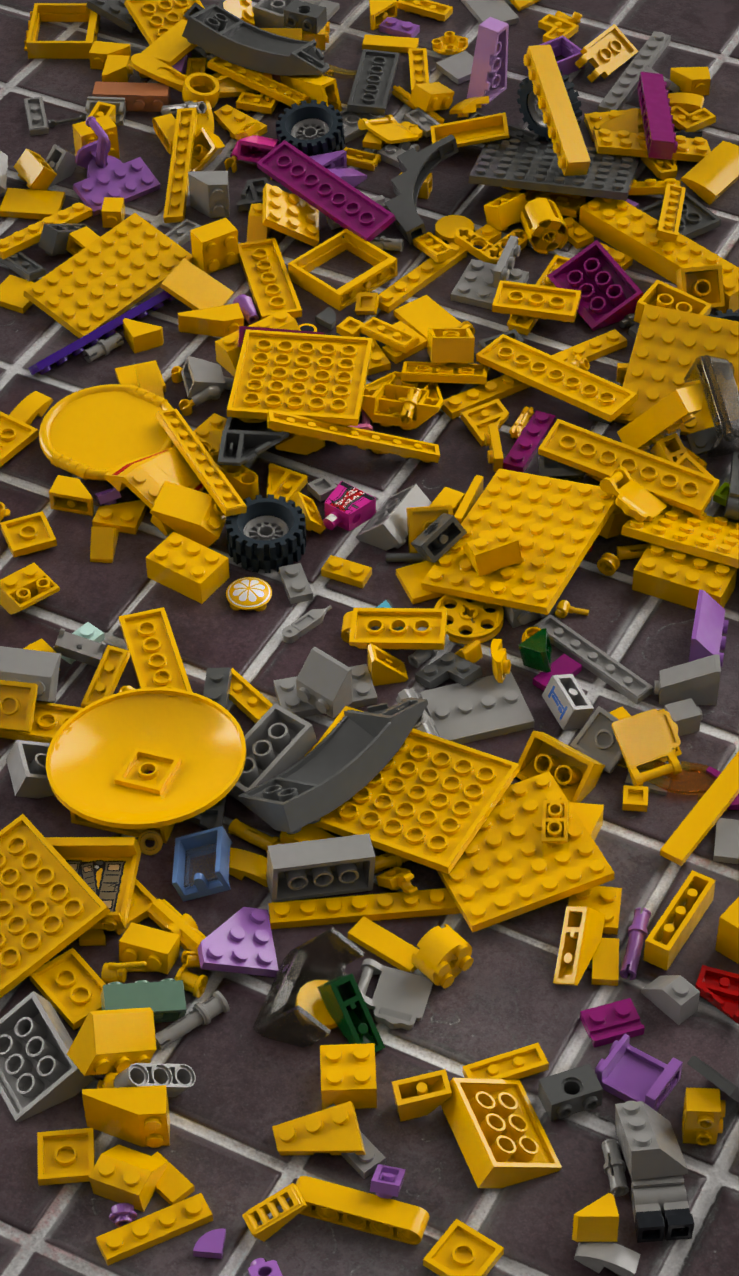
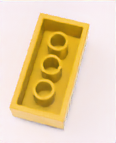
(680, 576)

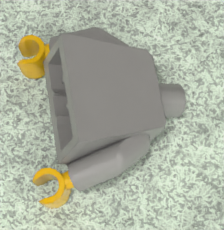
(202, 382)

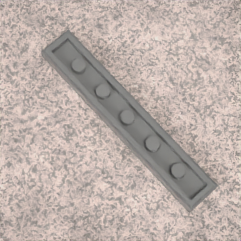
(595, 660)

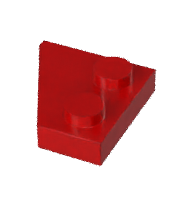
(720, 989)

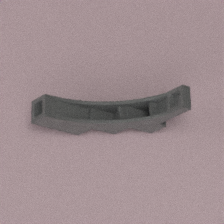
(406, 186)

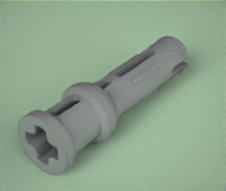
(201, 1014)

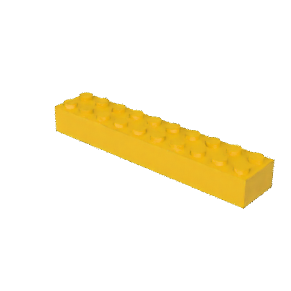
(635, 235)

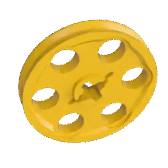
(479, 617)

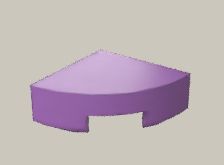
(211, 1244)

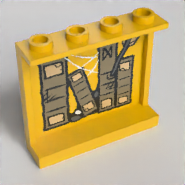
(108, 868)

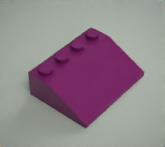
(604, 286)

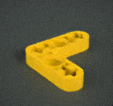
(468, 239)

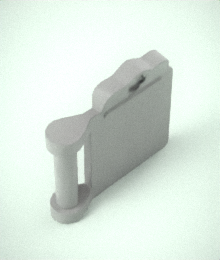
(398, 997)

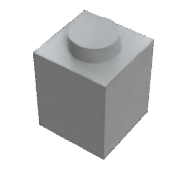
(685, 715)

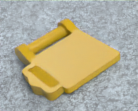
(390, 130)
(632, 497)
(647, 739)

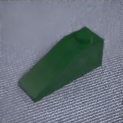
(350, 1011)

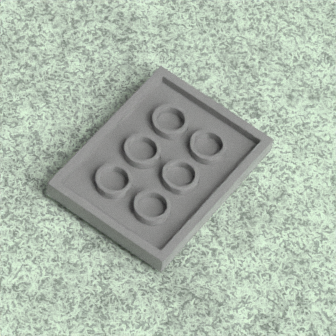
(478, 709)

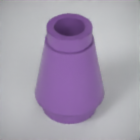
(247, 308)

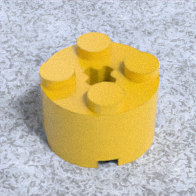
(442, 955)

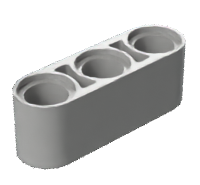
(175, 1077)

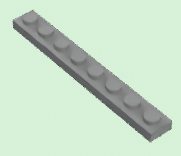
(629, 79)

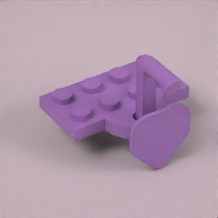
(108, 174)

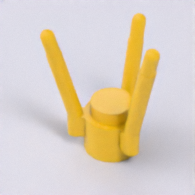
(118, 971)

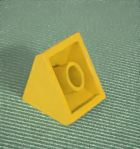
(728, 932)

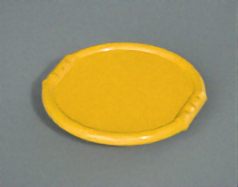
(102, 428)

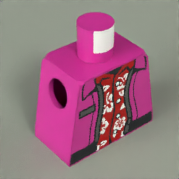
(348, 507)

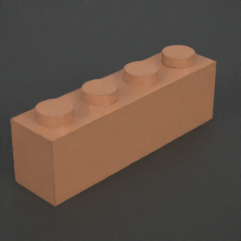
(138, 96)

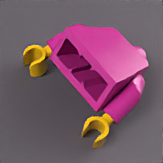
(250, 149)

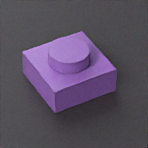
(108, 496)

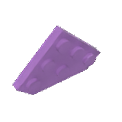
(241, 945)

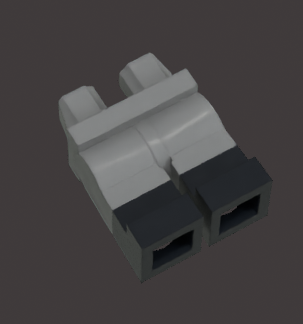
(657, 1197)

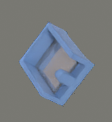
(201, 863)

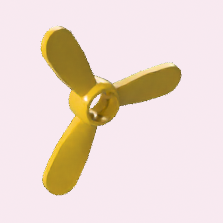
(194, 87)

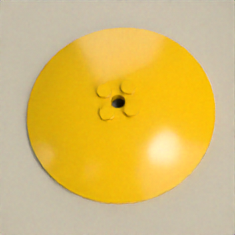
(108, 746)

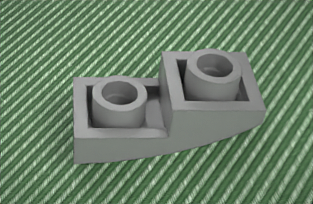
(609, 1255)

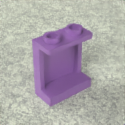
(637, 1075)

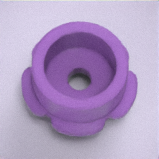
(122, 1214)

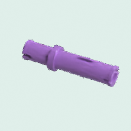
(637, 935)

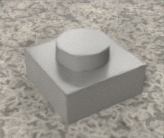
(321, 488)

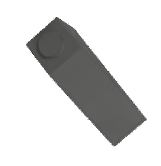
(55, 237)

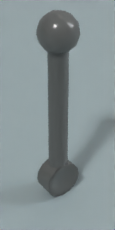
(52, 123)

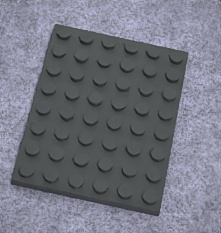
(536, 168)

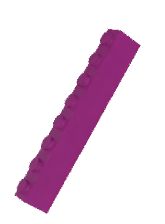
(656, 116)

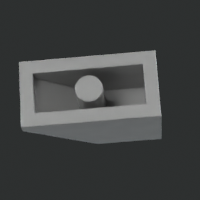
(61, 162)
(673, 996)

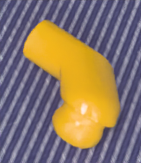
(576, 17)

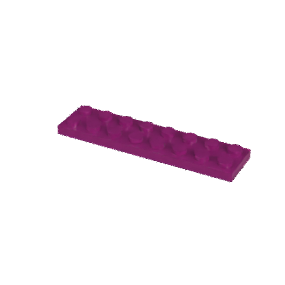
(325, 191)

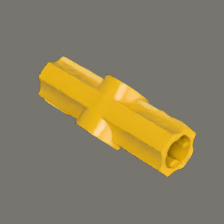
(174, 922)

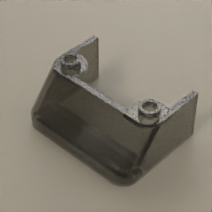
(722, 399)
(316, 959)

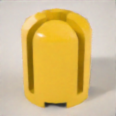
(544, 225)

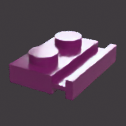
(611, 1022)

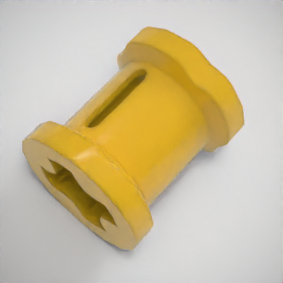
(192, 982)

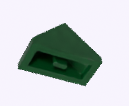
(537, 651)

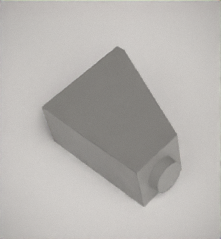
(692, 680)

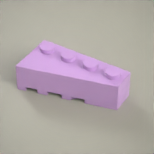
(490, 60)

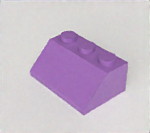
(708, 629)

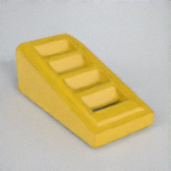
(261, 1211)

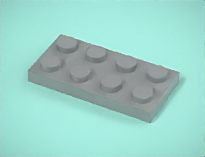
(362, 693)

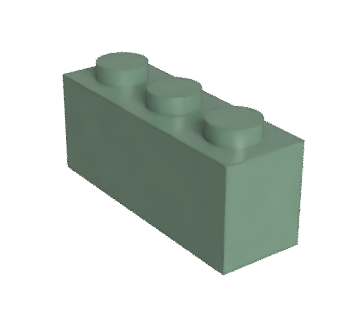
(163, 997)

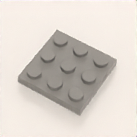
(476, 284)

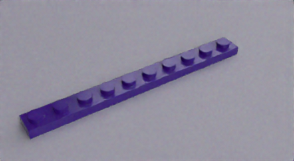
(107, 330)

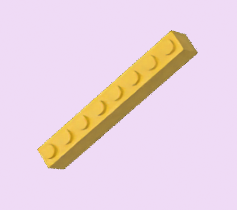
(557, 110)

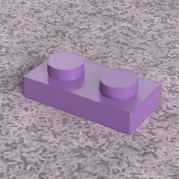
(399, 28)
(387, 1181)

